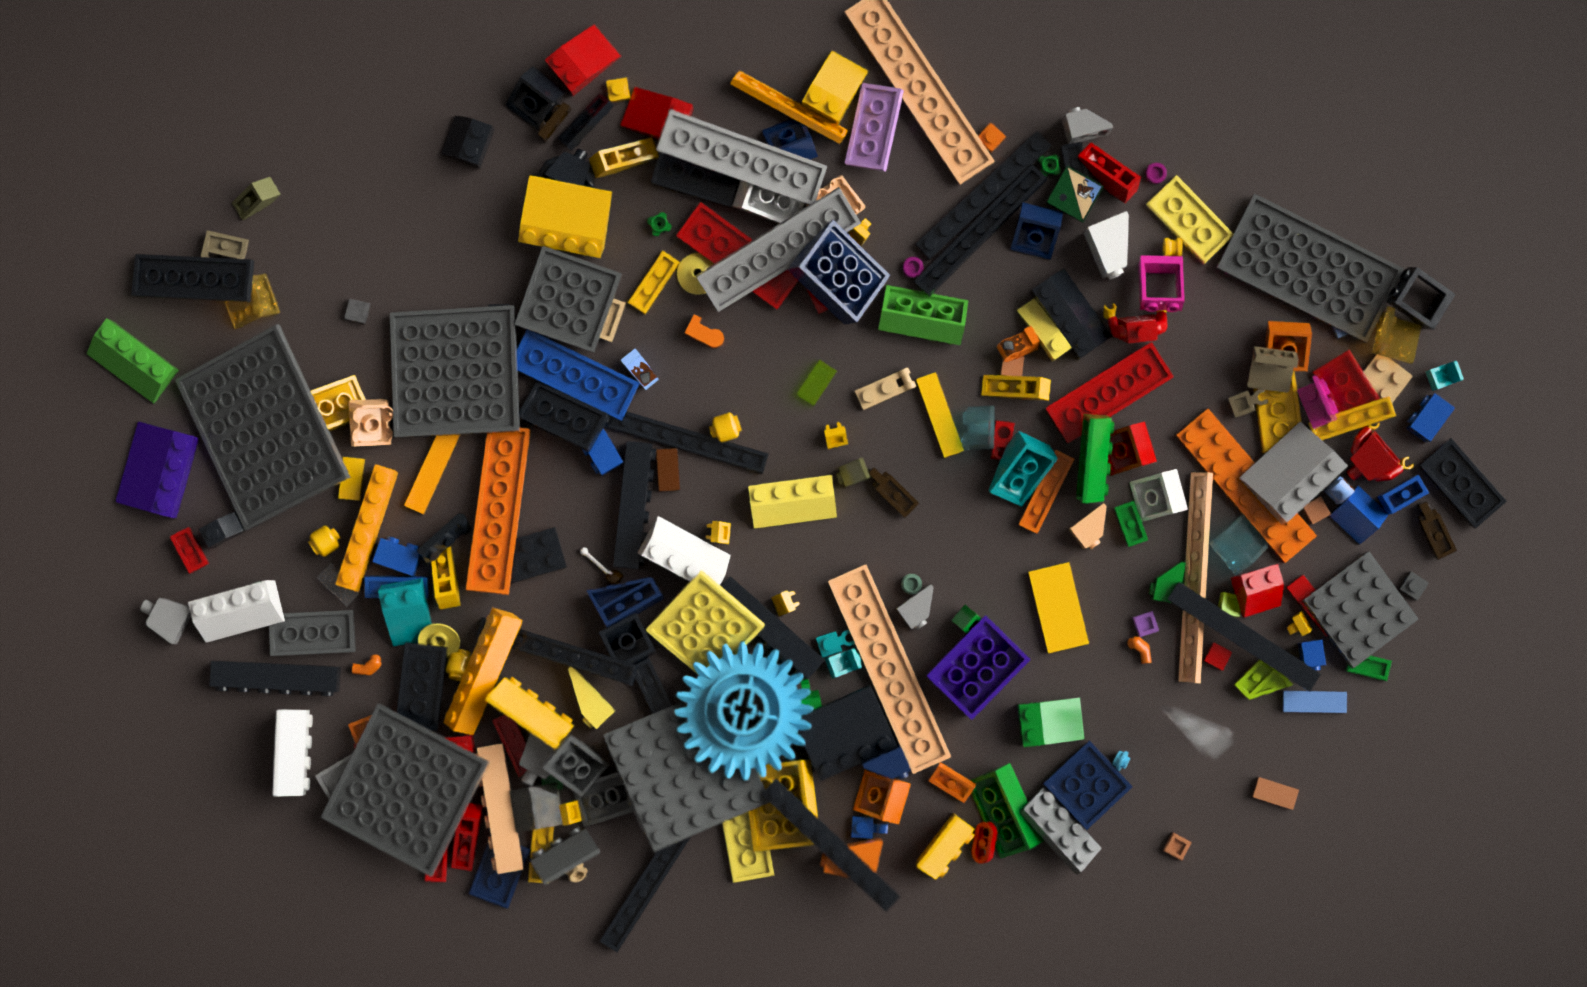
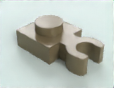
(1244, 403)

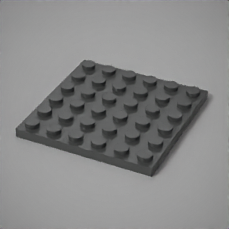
(454, 371)
(405, 789)
(672, 789)

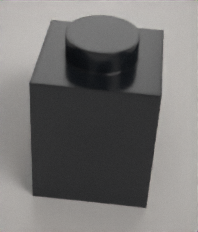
(221, 530)

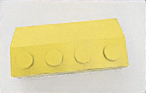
(792, 501)

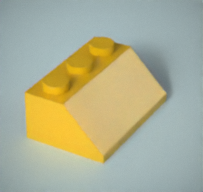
(945, 847)

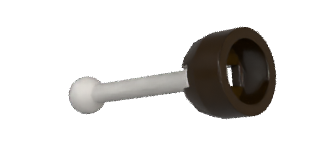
(612, 577)

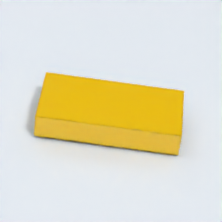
(352, 487)

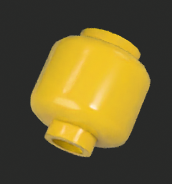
(725, 427)
(324, 541)
(457, 664)

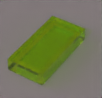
(816, 382)

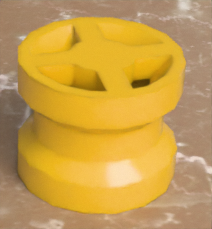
(1172, 247)

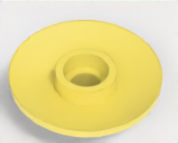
(686, 270)
(449, 637)

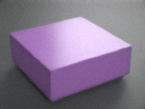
(1145, 624)

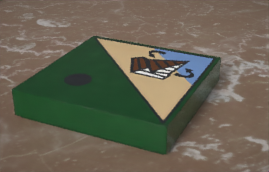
(1074, 194)

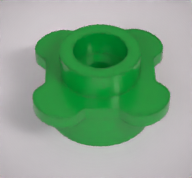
(1053, 160)
(653, 221)

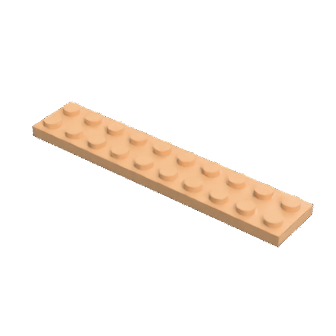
(923, 90)
(889, 669)

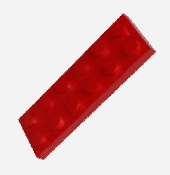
(718, 238)
(1110, 391)

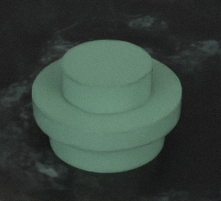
(911, 584)

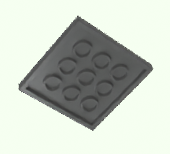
(568, 299)
(1360, 609)

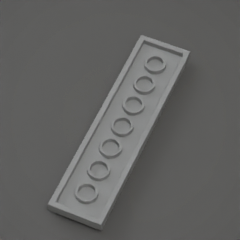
(741, 157)
(773, 250)

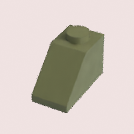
(256, 197)
(853, 473)

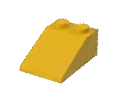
(834, 87)
(334, 401)

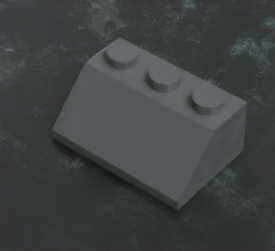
(563, 855)

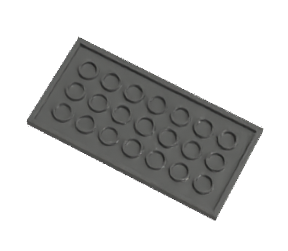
(1309, 268)

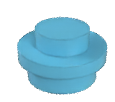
(1121, 760)

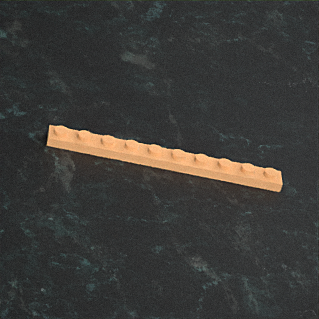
(1195, 573)

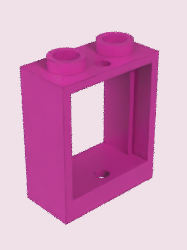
(1161, 264)

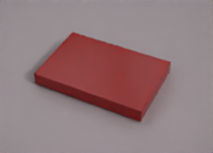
(1346, 382)

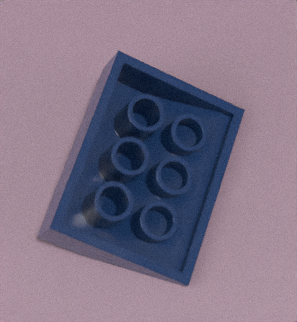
(839, 273)

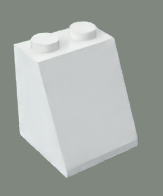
(1109, 244)

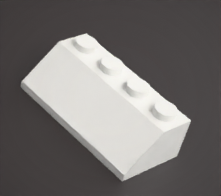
(683, 552)
(237, 611)
(292, 752)

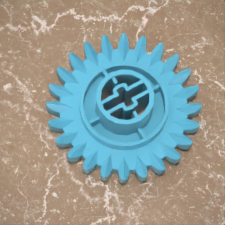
(744, 747)

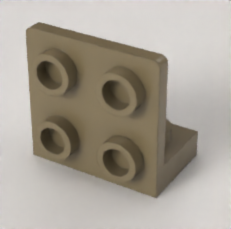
(1272, 369)

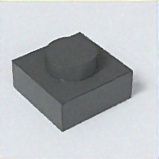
(1413, 585)

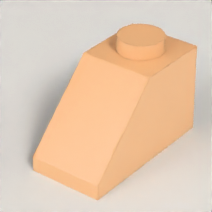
(1090, 528)

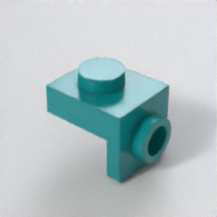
(1444, 375)
(843, 663)

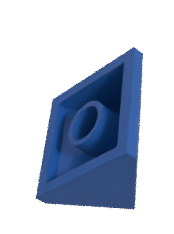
(1359, 515)

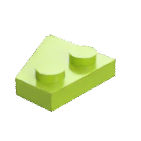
(1260, 681)

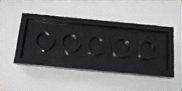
(193, 278)

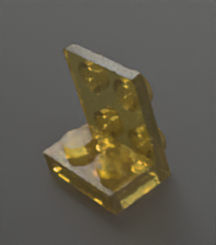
(261, 305)
(1396, 337)

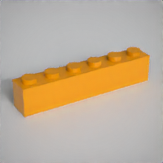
(367, 528)
(482, 671)

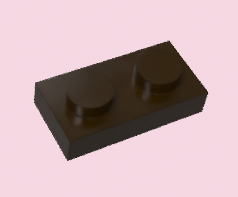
(559, 113)

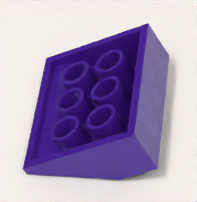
(157, 470)
(978, 667)

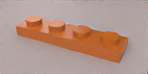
(1046, 494)

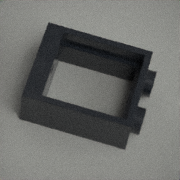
(1437, 307)

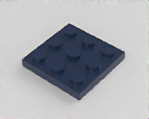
(1087, 785)

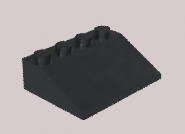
(846, 733)

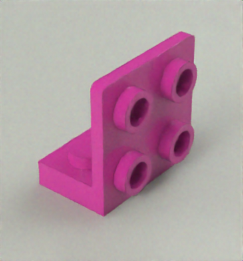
(1317, 405)

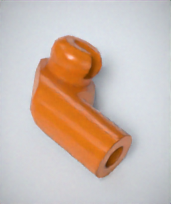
(1141, 646)
(368, 668)

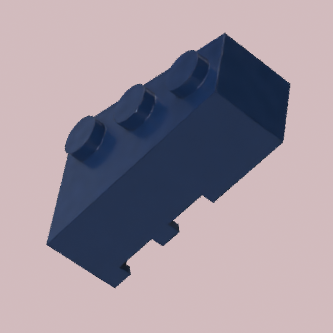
(625, 599)

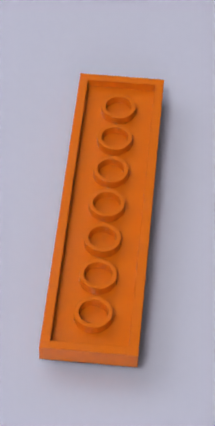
(1226, 459)
(498, 512)

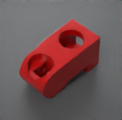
(1002, 436)

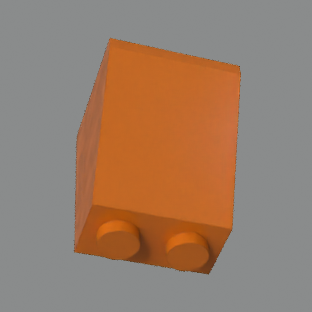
(867, 850)

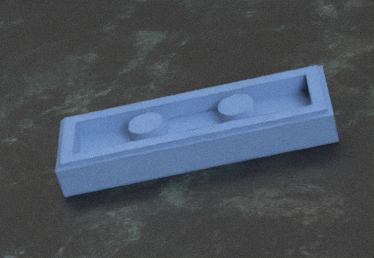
(1314, 701)

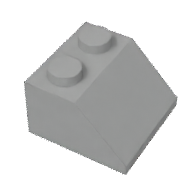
(1084, 125)

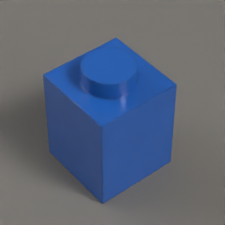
(1312, 653)

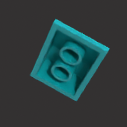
(1022, 468)
(405, 610)

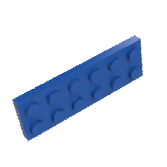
(575, 374)

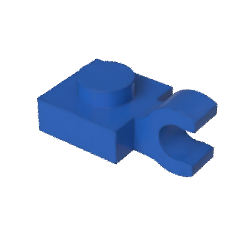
(864, 827)

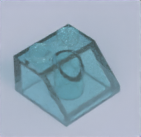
(979, 428)
(1239, 544)

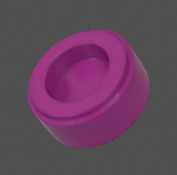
(1156, 173)
(913, 267)

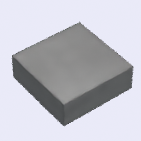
(357, 311)

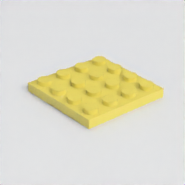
(703, 621)

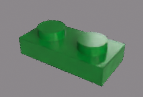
(1130, 524)

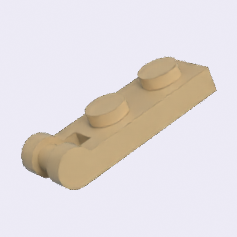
(884, 389)

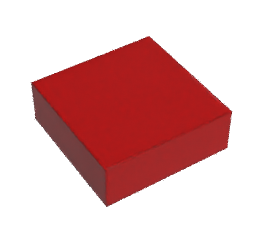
(1217, 656)

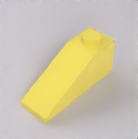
(1047, 332)
(591, 703)

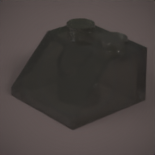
(536, 807)

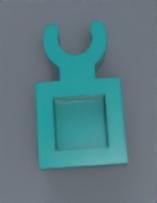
(831, 643)

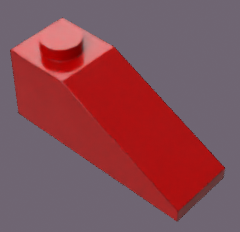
(1111, 173)
(466, 838)

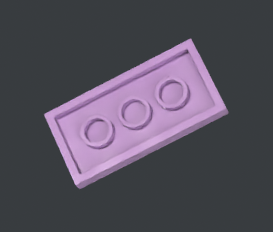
(874, 127)

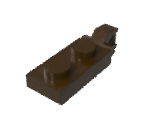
(893, 492)
(1435, 531)

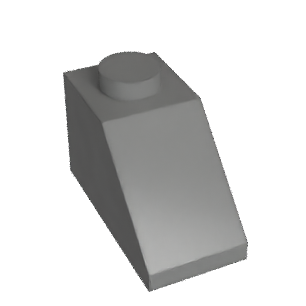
(917, 608)

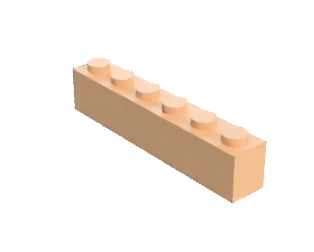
(499, 808)

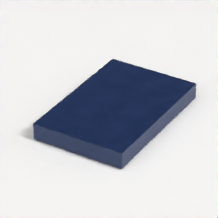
(494, 886)

